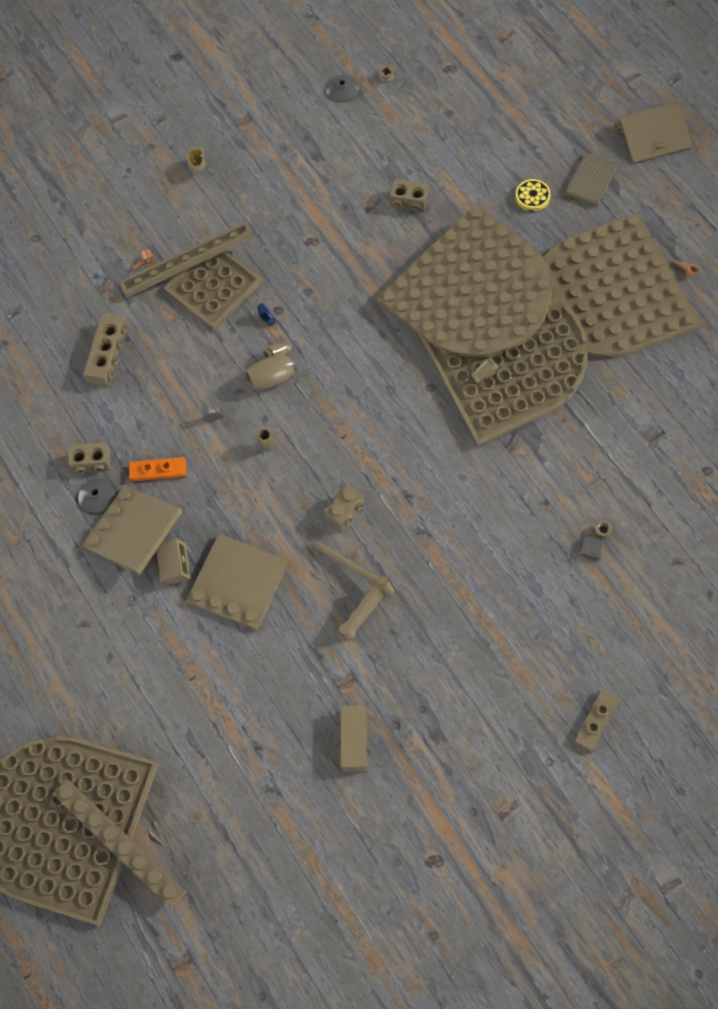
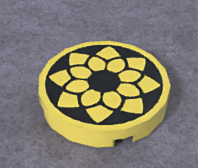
(533, 195)

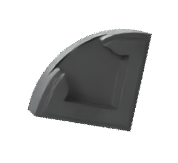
(212, 415)

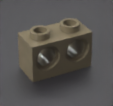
(413, 195)
(89, 453)

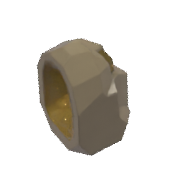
(196, 159)

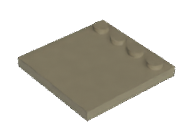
(214, 288)
(132, 529)
(237, 582)

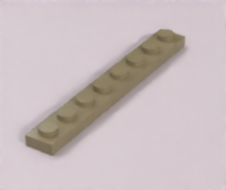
(186, 259)
(119, 843)

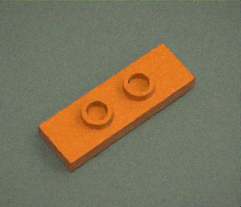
(157, 469)

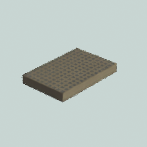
(591, 179)

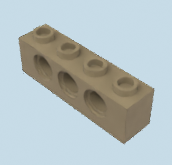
(98, 356)

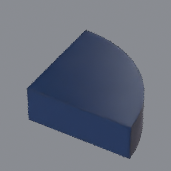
(265, 314)

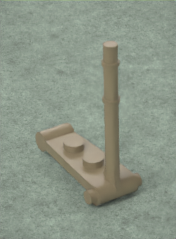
(380, 588)

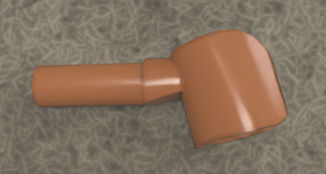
(147, 258)
(687, 269)

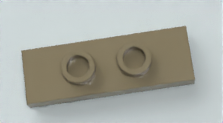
(597, 720)

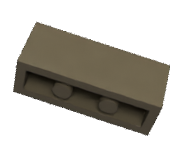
(352, 738)

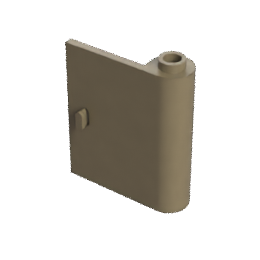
(654, 132)

